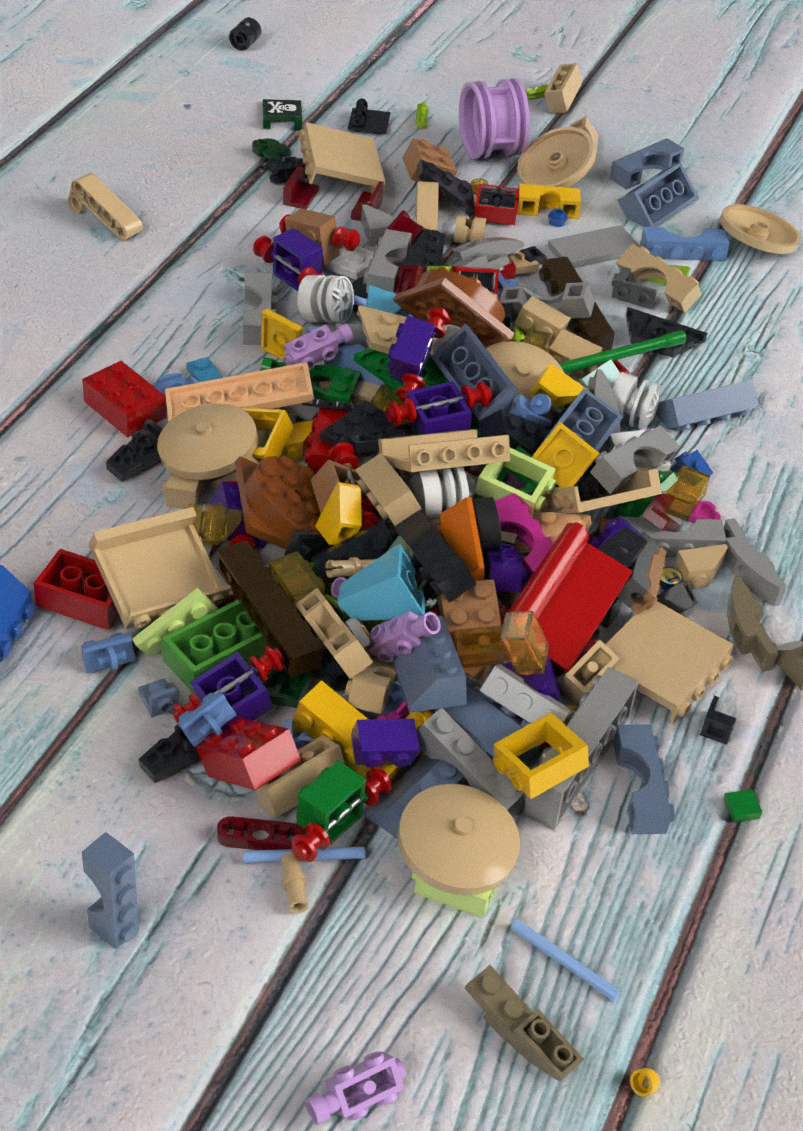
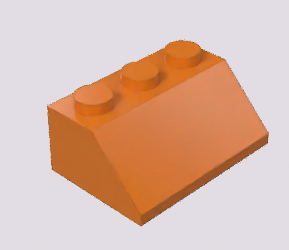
(461, 533)

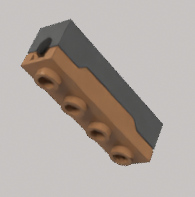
(643, 583)

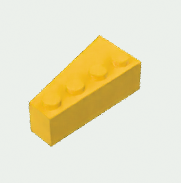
(330, 715)

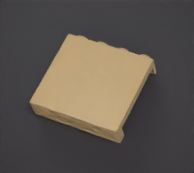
(340, 155)
(444, 450)
(567, 500)
(154, 566)
(670, 657)

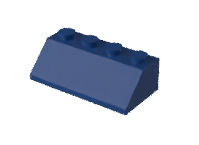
(15, 609)

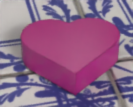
(704, 510)

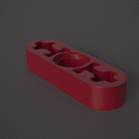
(252, 825)

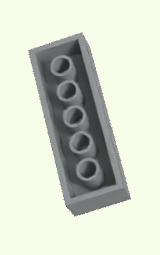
(596, 725)

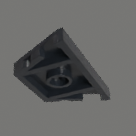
(647, 326)

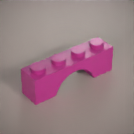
(515, 518)

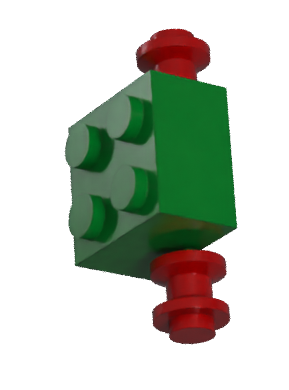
(334, 805)

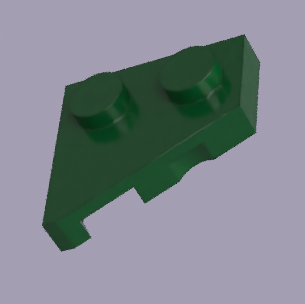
(288, 690)

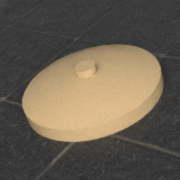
(557, 158)
(760, 229)
(521, 363)
(207, 441)
(458, 839)

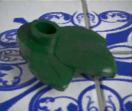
(270, 148)

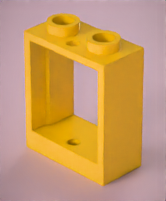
(281, 427)
(571, 757)

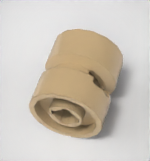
(469, 229)

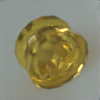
(475, 182)

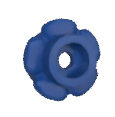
(557, 217)

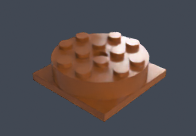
(462, 299)
(276, 498)

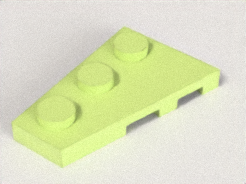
(183, 613)

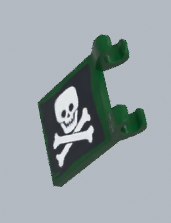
(282, 110)

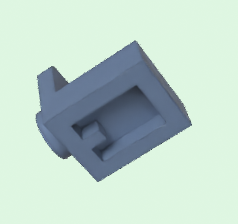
(158, 697)

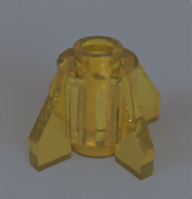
(214, 522)

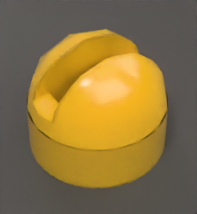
(640, 1078)

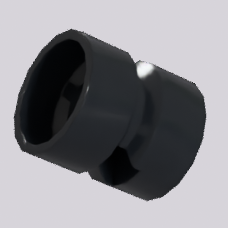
(245, 34)

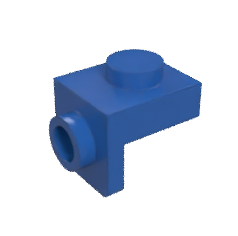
(693, 461)

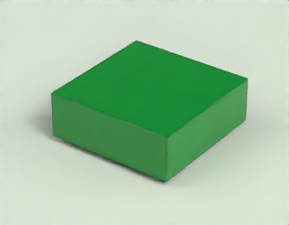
(742, 805)

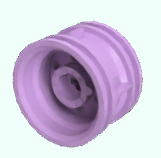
(494, 118)

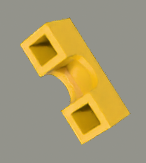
(536, 197)

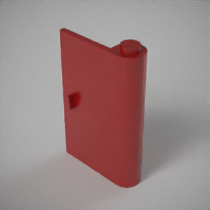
(571, 593)

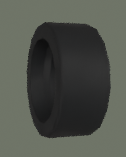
(487, 523)

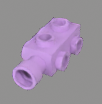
(317, 345)
(402, 634)
(361, 1089)

